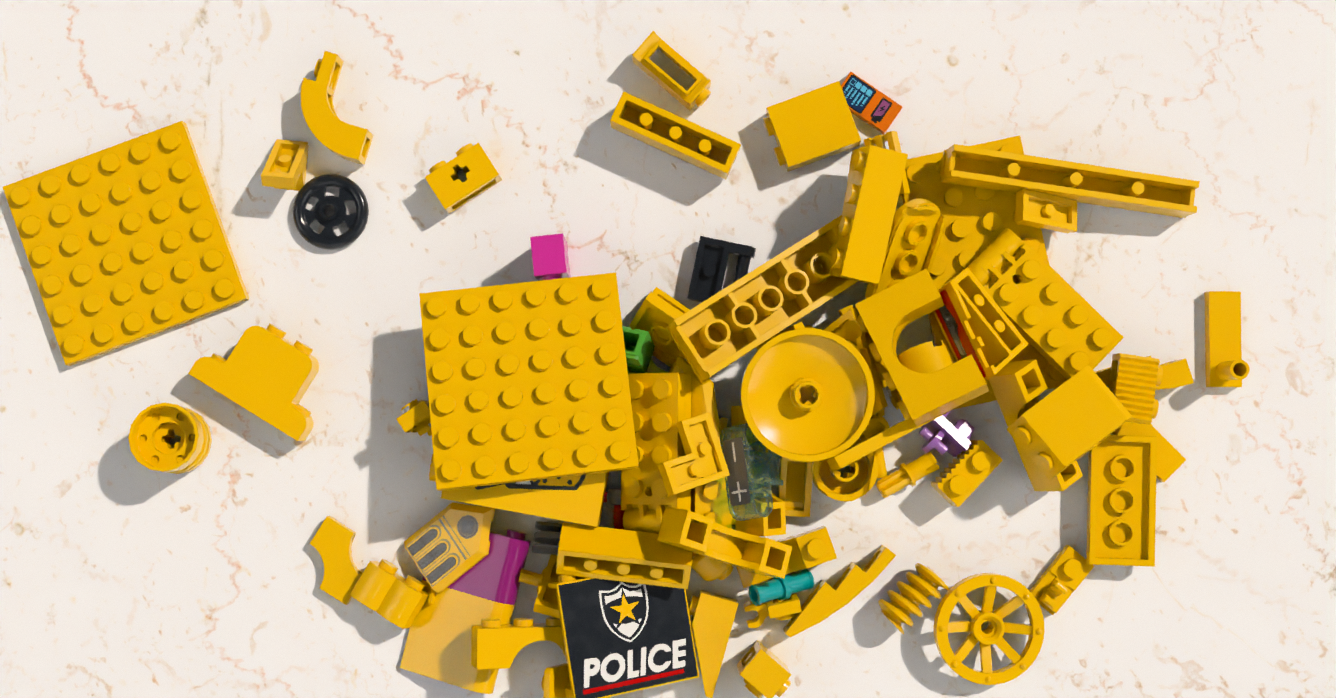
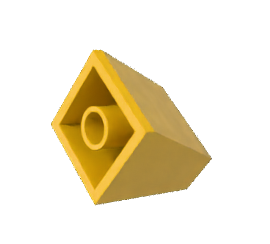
(1068, 422)

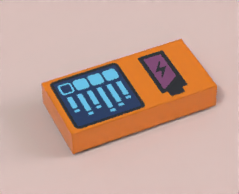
(869, 103)

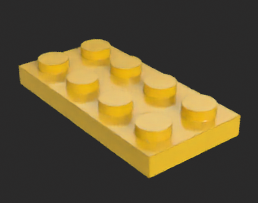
(1122, 501)

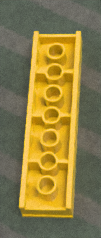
(760, 304)

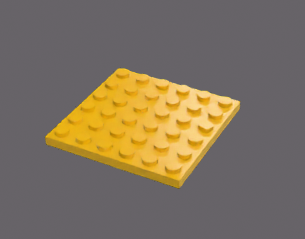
(125, 243)
(527, 381)

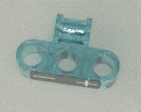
(750, 472)

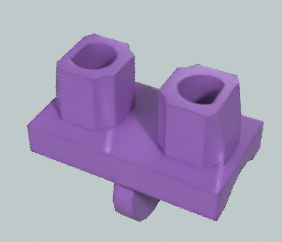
(946, 437)

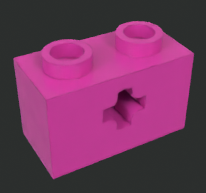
(550, 257)

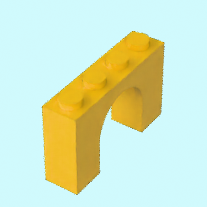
(922, 394)

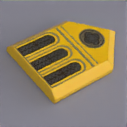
(451, 543)

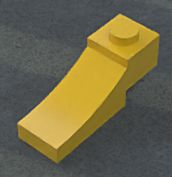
(807, 551)

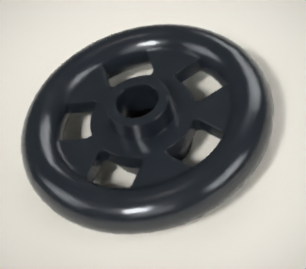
(317, 188)

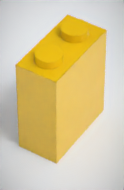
(811, 127)

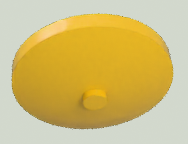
(807, 394)

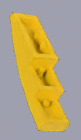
(828, 599)

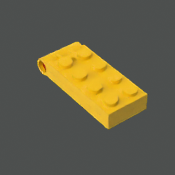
(1044, 305)
(657, 406)

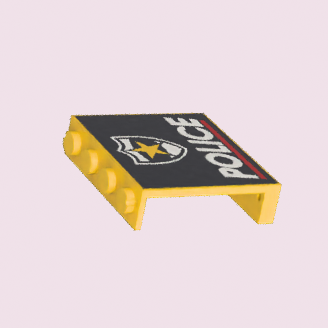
(623, 636)

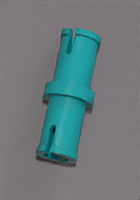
(780, 587)

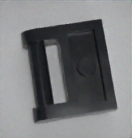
(711, 266)

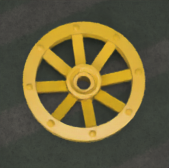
(993, 633)

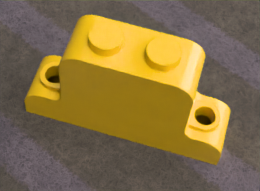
(265, 378)

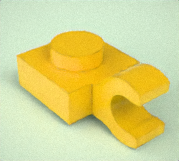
(774, 609)

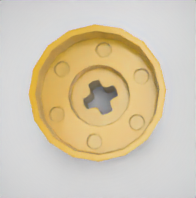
(151, 437)

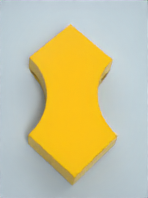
(335, 547)

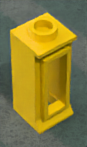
(696, 94)

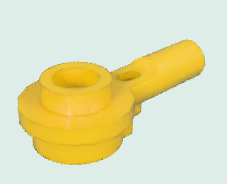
(875, 426)

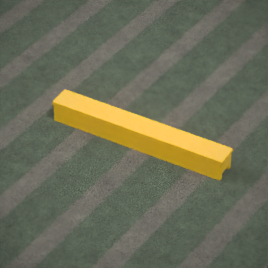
(1069, 180)

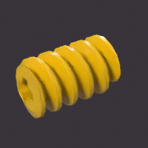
(912, 596)

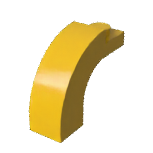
(319, 113)

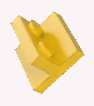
(654, 316)

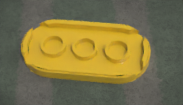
(911, 244)

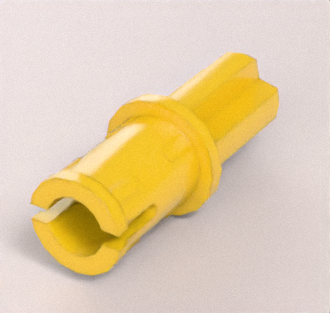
(907, 474)

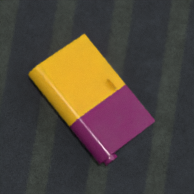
(441, 632)

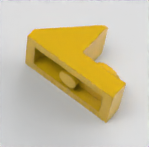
(286, 165)

